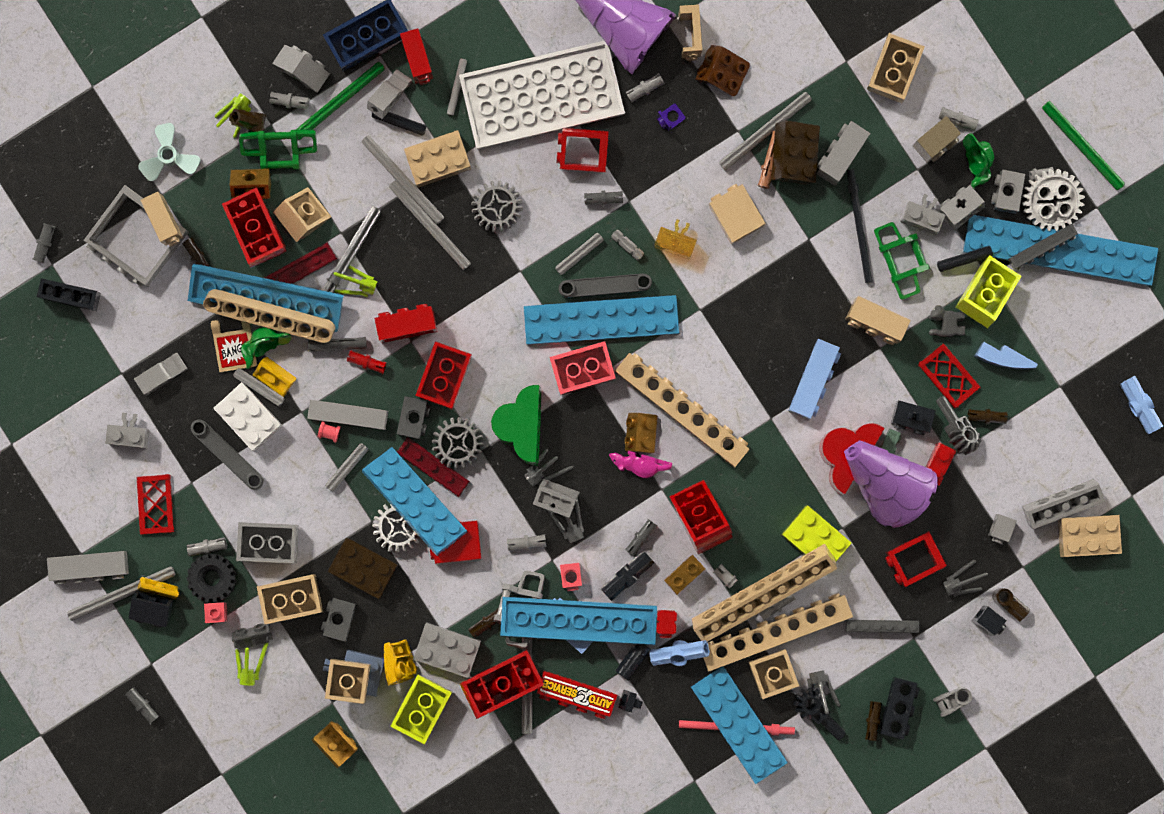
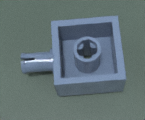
(376, 669)

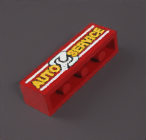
(577, 694)

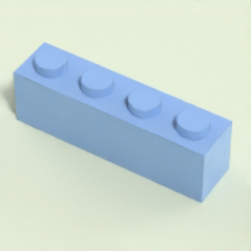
(814, 378)

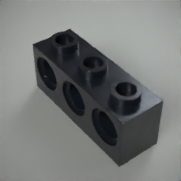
(68, 294)
(894, 698)

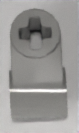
(951, 701)

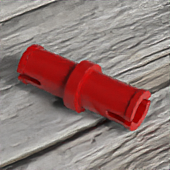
(366, 362)

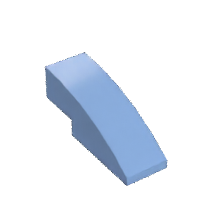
(1004, 358)

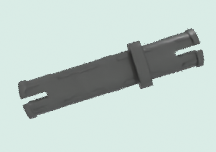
(338, 344)

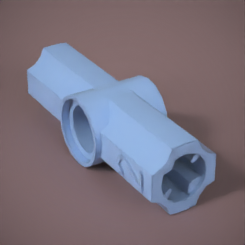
(1141, 405)
(679, 653)

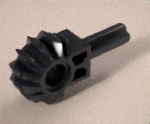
(817, 712)

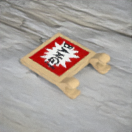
(229, 346)

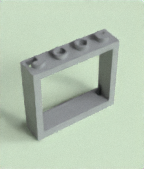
(109, 257)

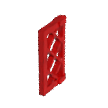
(964, 375)
(141, 496)

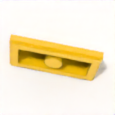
(274, 376)
(158, 588)

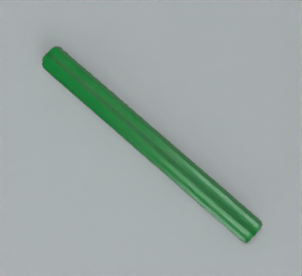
(342, 97)
(1083, 145)

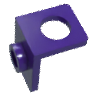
(663, 120)

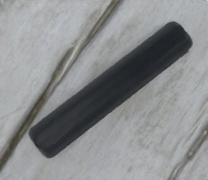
(403, 123)
(964, 258)

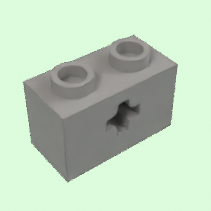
(958, 216)

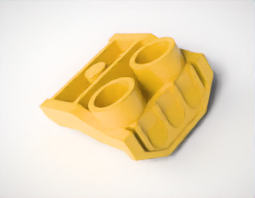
(398, 662)

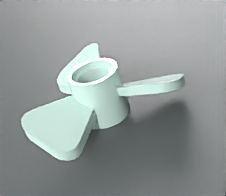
(152, 167)

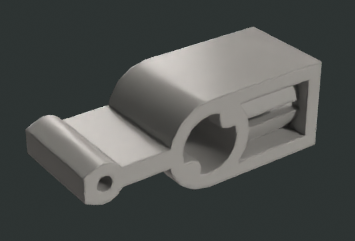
(388, 94)
(160, 374)

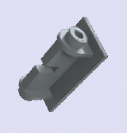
(260, 632)

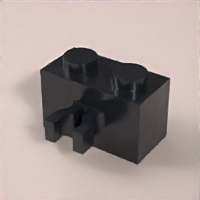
(912, 417)

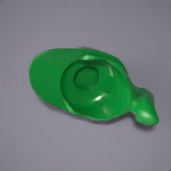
(980, 159)
(261, 341)

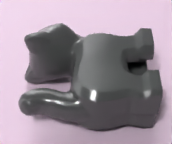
(949, 322)

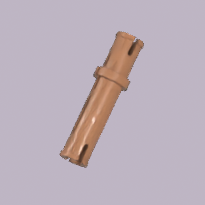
(764, 181)

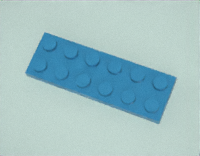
(414, 501)
(739, 725)

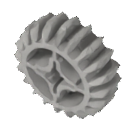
(505, 204)
(445, 432)

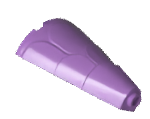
(627, 26)
(890, 484)

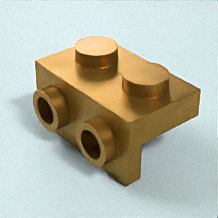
(641, 432)
(335, 744)

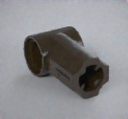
(248, 120)
(1011, 604)

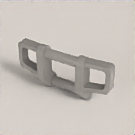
(518, 591)

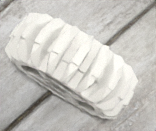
(387, 540)

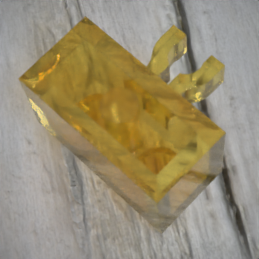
(676, 242)

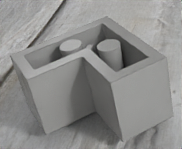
(301, 67)

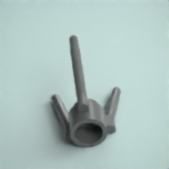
(535, 475)
(573, 531)
(954, 586)
(819, 679)

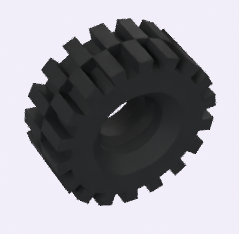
(197, 574)

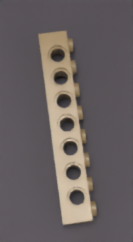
(731, 456)
(764, 593)
(841, 613)

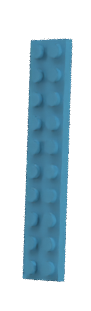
(1081, 255)

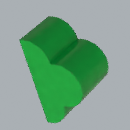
(519, 424)

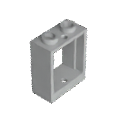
(561, 496)

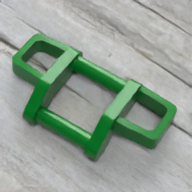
(262, 151)
(885, 249)

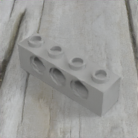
(1063, 503)

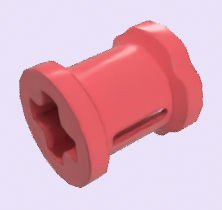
(329, 432)

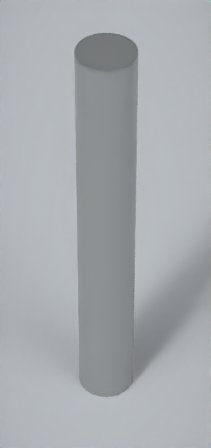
(456, 87)

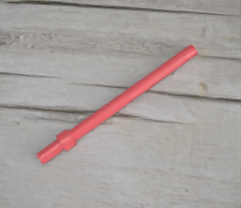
(774, 729)

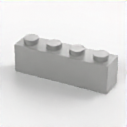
(87, 566)

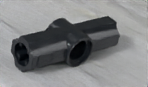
(627, 575)

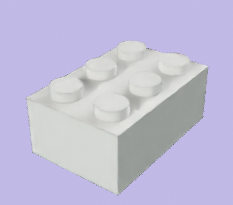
(248, 417)

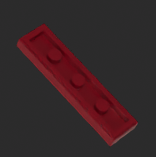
(304, 265)
(433, 467)

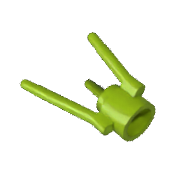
(240, 102)
(366, 285)
(247, 676)

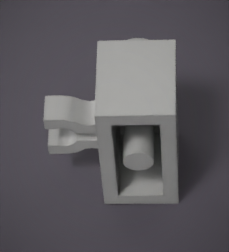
(923, 217)
(126, 435)

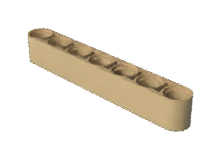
(259, 316)

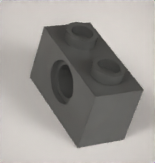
(410, 406)
(341, 607)

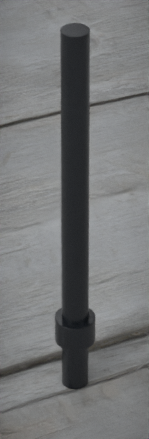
(853, 189)

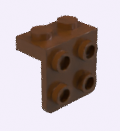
(723, 70)

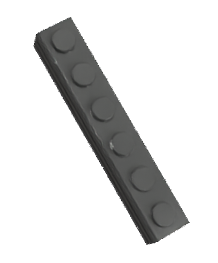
(1043, 246)
(896, 626)

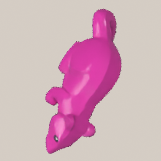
(641, 466)

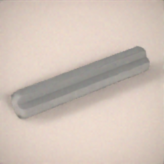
(579, 253)
(259, 387)
(346, 467)

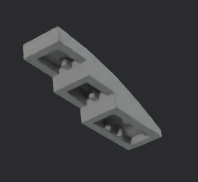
(347, 414)

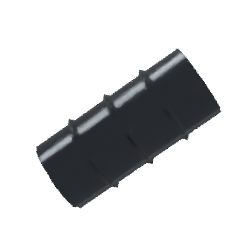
(632, 660)

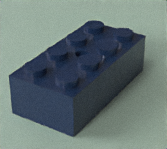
(347, 39)

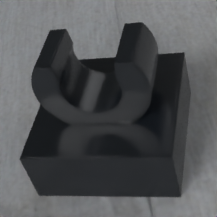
(629, 700)

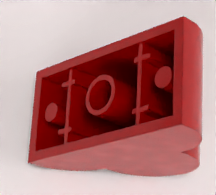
(254, 227)
(833, 447)
(701, 517)
(501, 684)

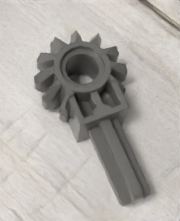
(959, 430)

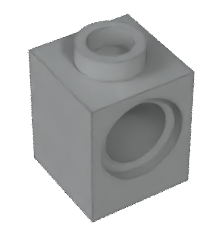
(1002, 529)

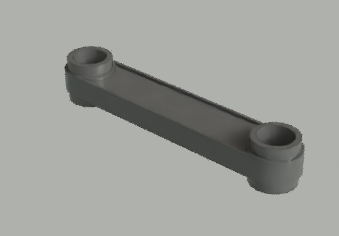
(605, 285)
(227, 454)

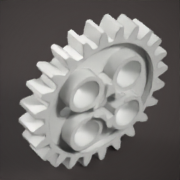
(1052, 182)

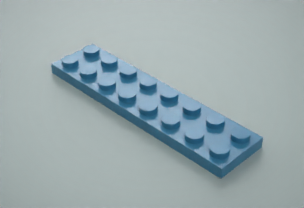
(286, 295)
(601, 320)
(578, 621)

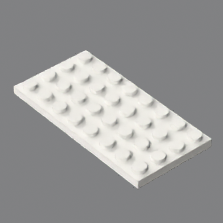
(541, 94)

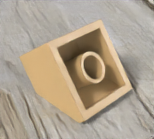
(301, 214)

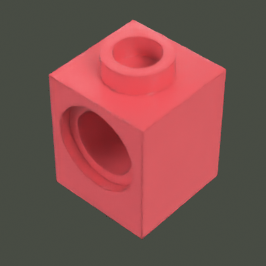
(574, 567)
(215, 612)

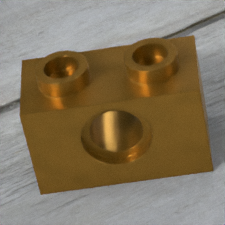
(248, 179)
(684, 574)

